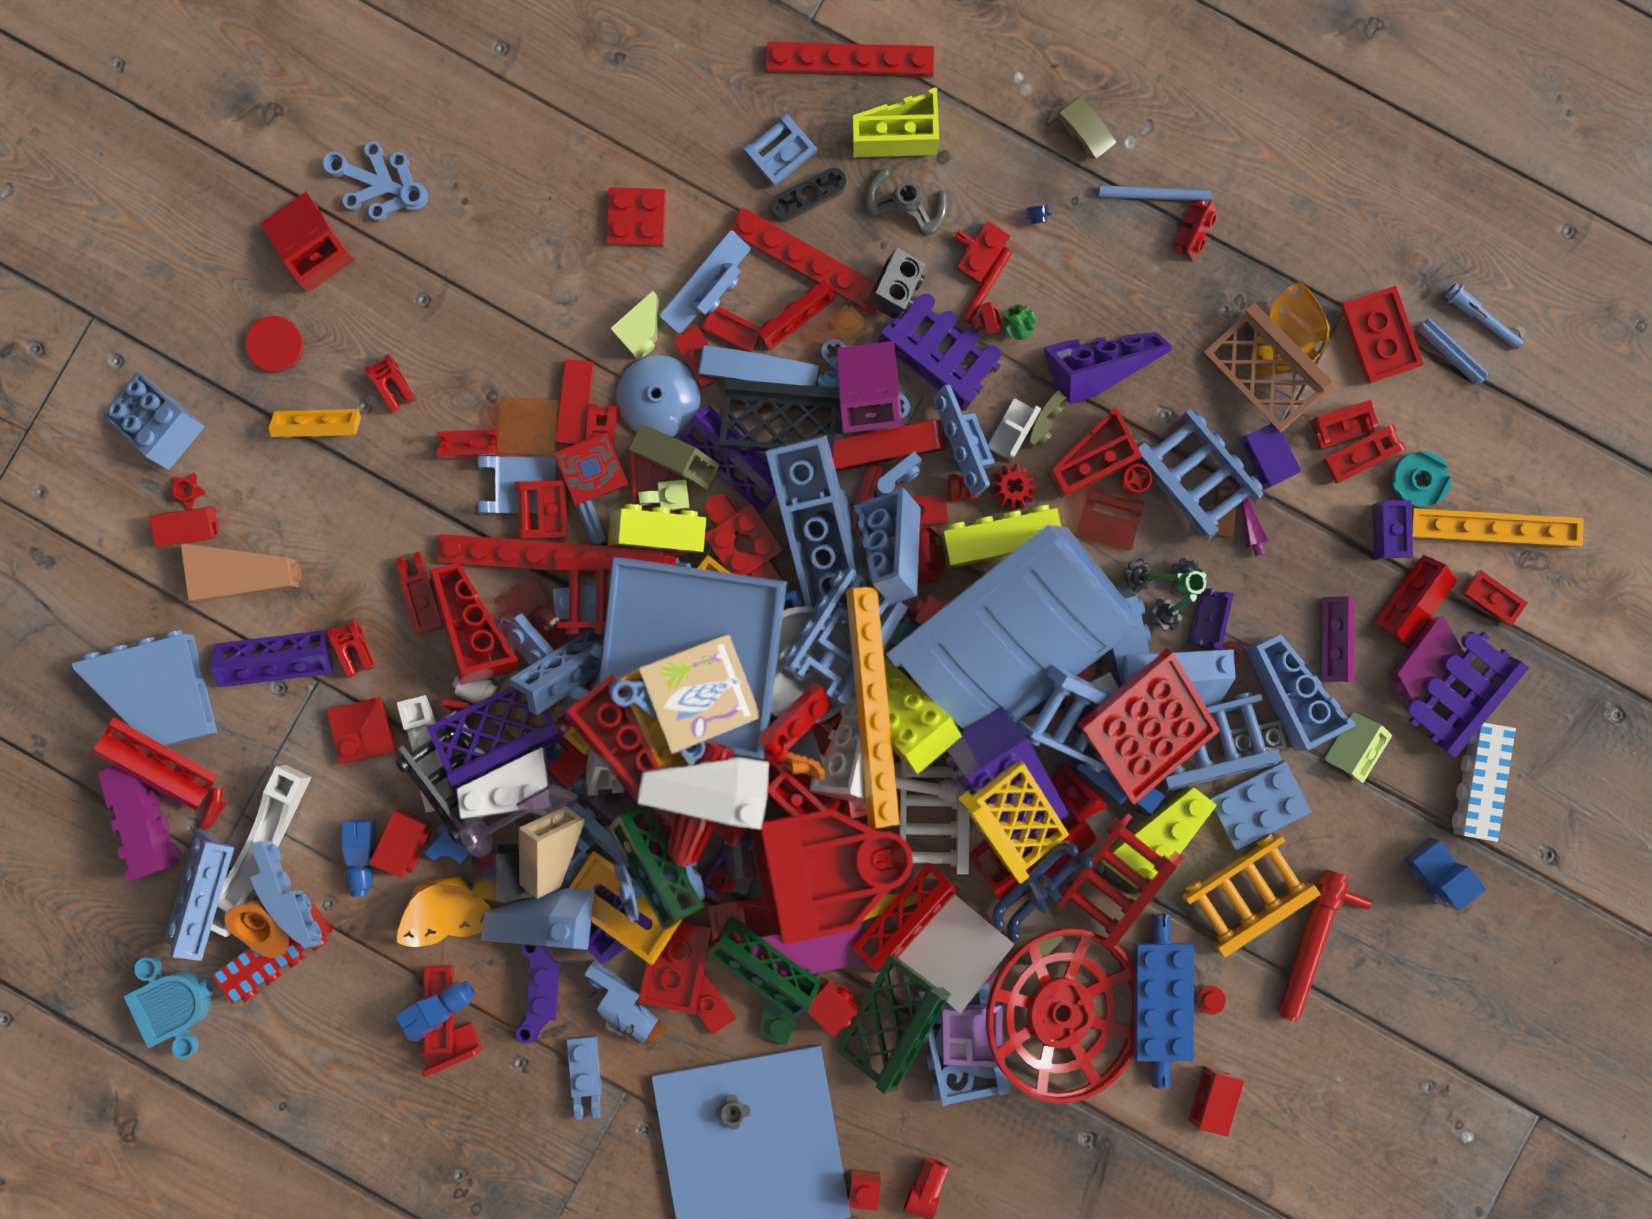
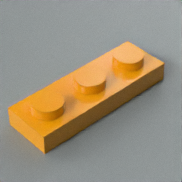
(314, 423)

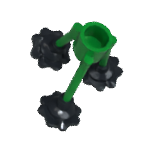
(1186, 579)

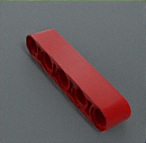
(888, 445)

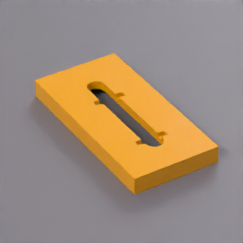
(643, 942)

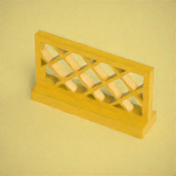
(993, 830)

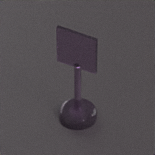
(478, 836)

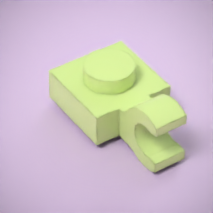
(670, 495)

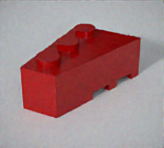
(1098, 456)

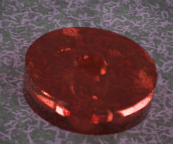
(546, 624)

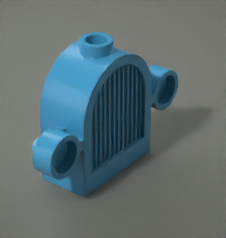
(169, 1006)

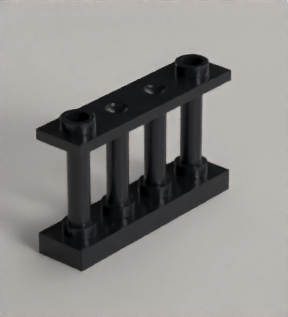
(408, 764)

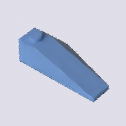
(1207, 670)

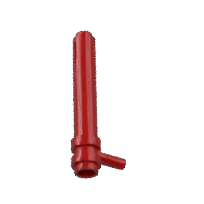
(1333, 894)

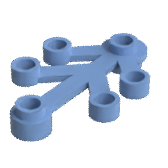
(379, 183)

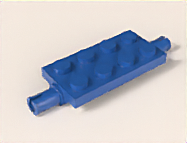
(1163, 1001)

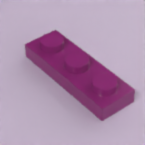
(1338, 639)

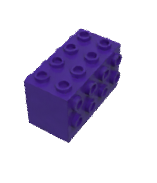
(988, 751)

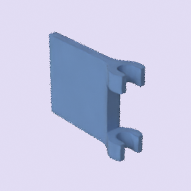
(510, 470)

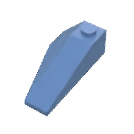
(551, 920)

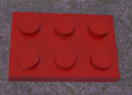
(1382, 335)
(679, 970)

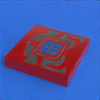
(591, 469)

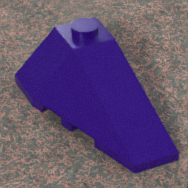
(1091, 368)

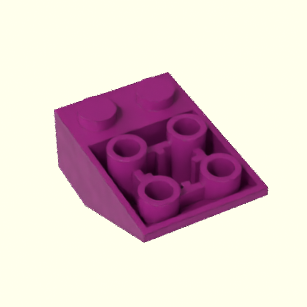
(869, 387)

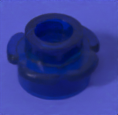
(1038, 214)

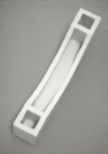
(273, 818)

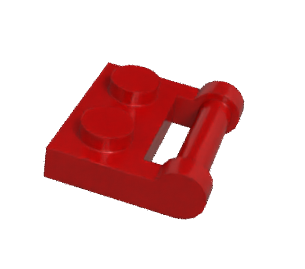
(551, 508)

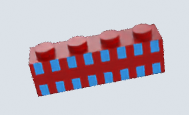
(250, 969)

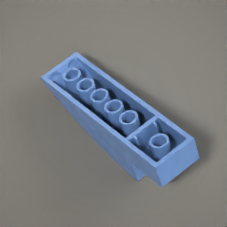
(815, 516)

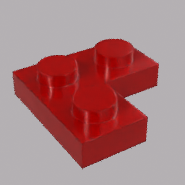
(571, 763)

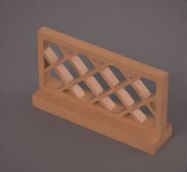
(1291, 356)

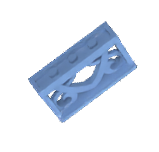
(940, 1087)

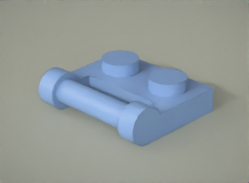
(786, 155)
(903, 472)

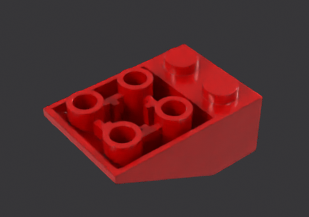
(306, 242)

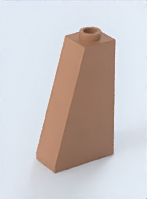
(231, 573)

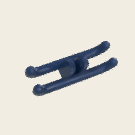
(1039, 887)

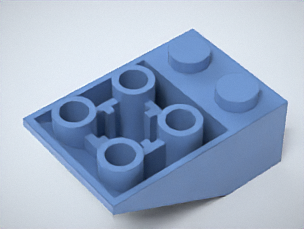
(153, 421)

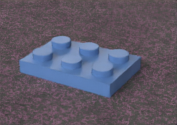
(1260, 805)

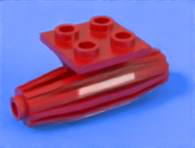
(690, 832)

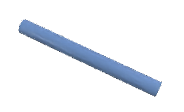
(1154, 193)

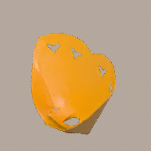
(1302, 323)
(441, 908)

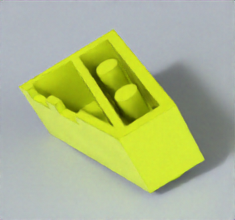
(898, 129)
(657, 529)

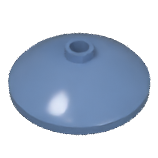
(678, 400)

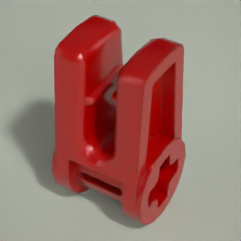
(385, 372)
(357, 641)

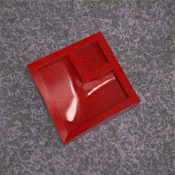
(361, 730)

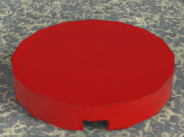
(274, 344)

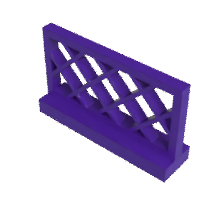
(498, 757)

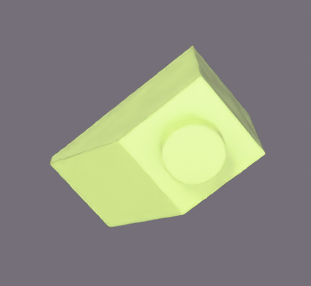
(639, 326)

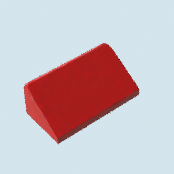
(1077, 793)

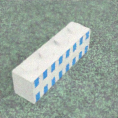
(1484, 782)

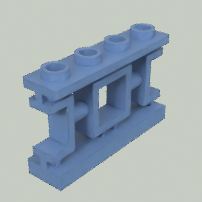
(838, 689)

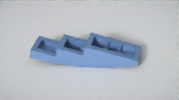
(750, 366)

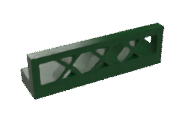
(648, 872)
(762, 974)

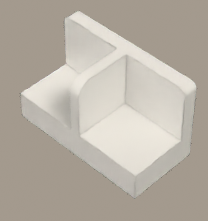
(1013, 429)

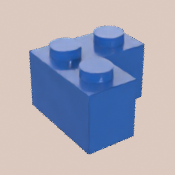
(1445, 879)

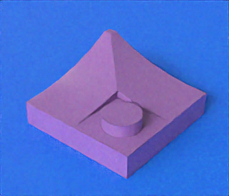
(966, 1036)

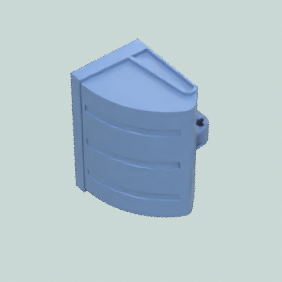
(1014, 623)

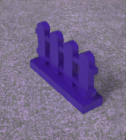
(941, 373)
(1479, 701)

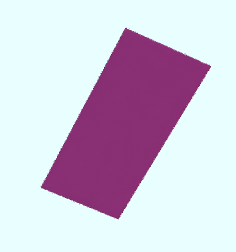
(819, 953)

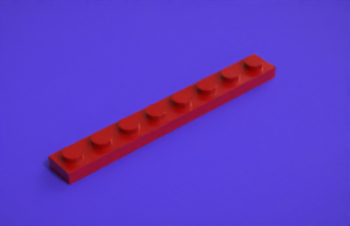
(524, 553)

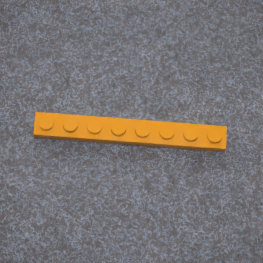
(872, 707)

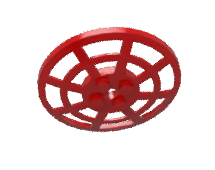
(1072, 1027)

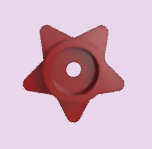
(179, 487)

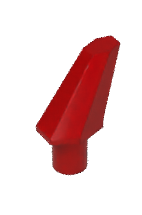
(212, 808)

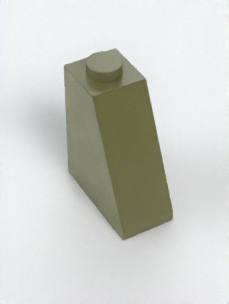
(674, 456)

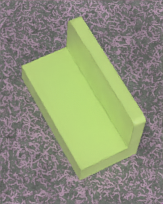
(1359, 747)

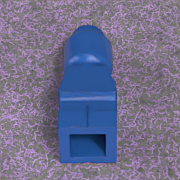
(358, 850)
(435, 1010)

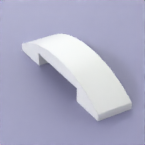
(415, 717)

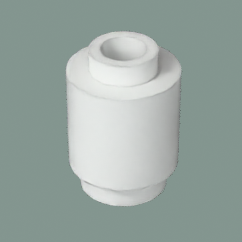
(474, 691)

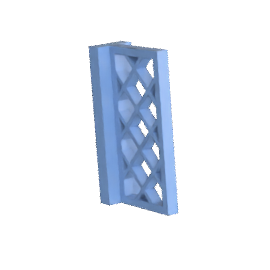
(198, 896)

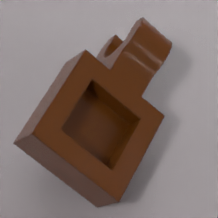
(1227, 522)

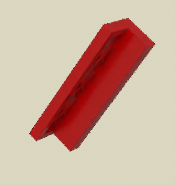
(154, 764)
(914, 923)

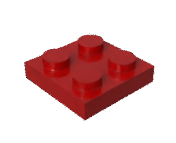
(636, 217)

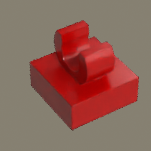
(988, 319)

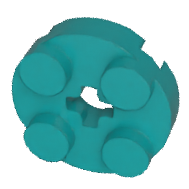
(1435, 472)

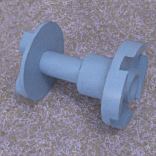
(631, 890)

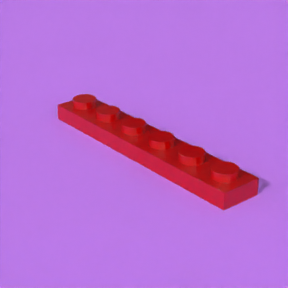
(850, 59)
(803, 258)

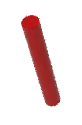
(987, 284)

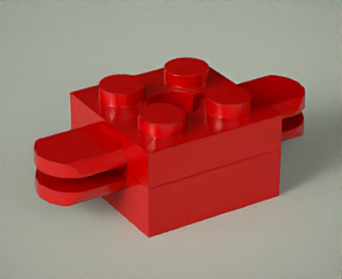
(742, 539)

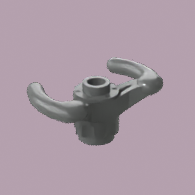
(905, 191)

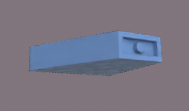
(154, 687)

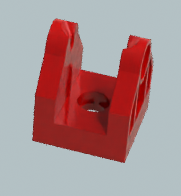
(824, 872)

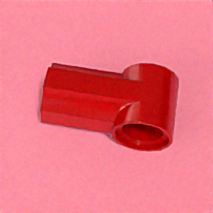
(923, 1196)

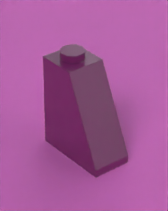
(1424, 658)

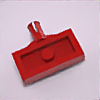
(980, 250)

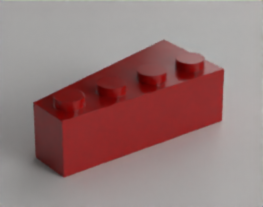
(613, 736)

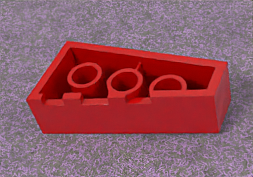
(472, 636)

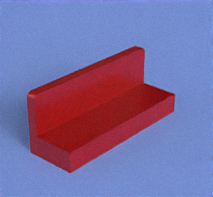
(1416, 600)

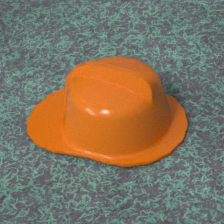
(257, 929)

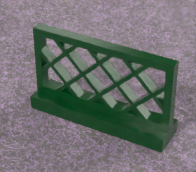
(913, 1036)

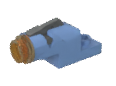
(620, 1009)

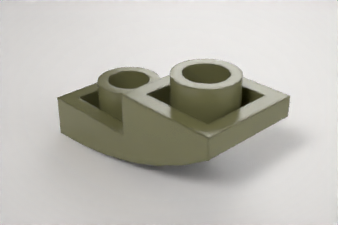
(1085, 124)
(1041, 427)

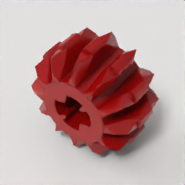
(1017, 496)

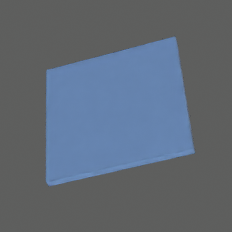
(673, 608)
(780, 1157)

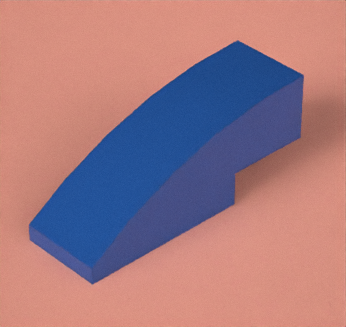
(1108, 785)

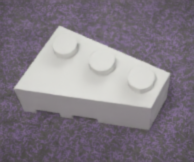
(504, 787)

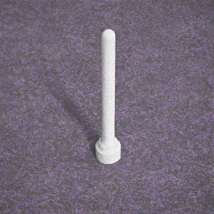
(945, 790)

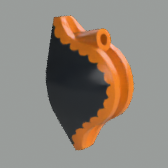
(805, 757)

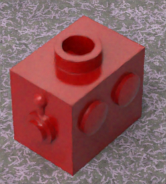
(833, 1007)

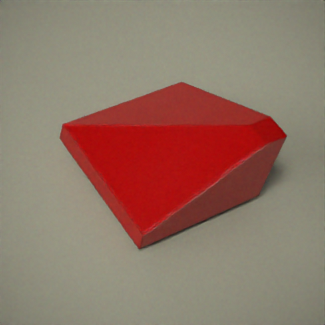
(457, 705)

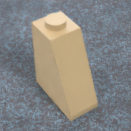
(547, 850)

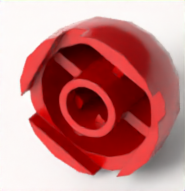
(930, 556)

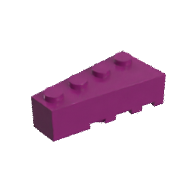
(139, 825)

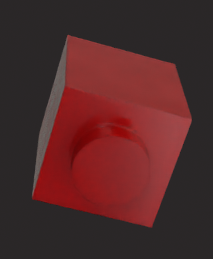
(864, 1189)

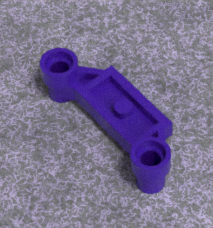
(542, 993)

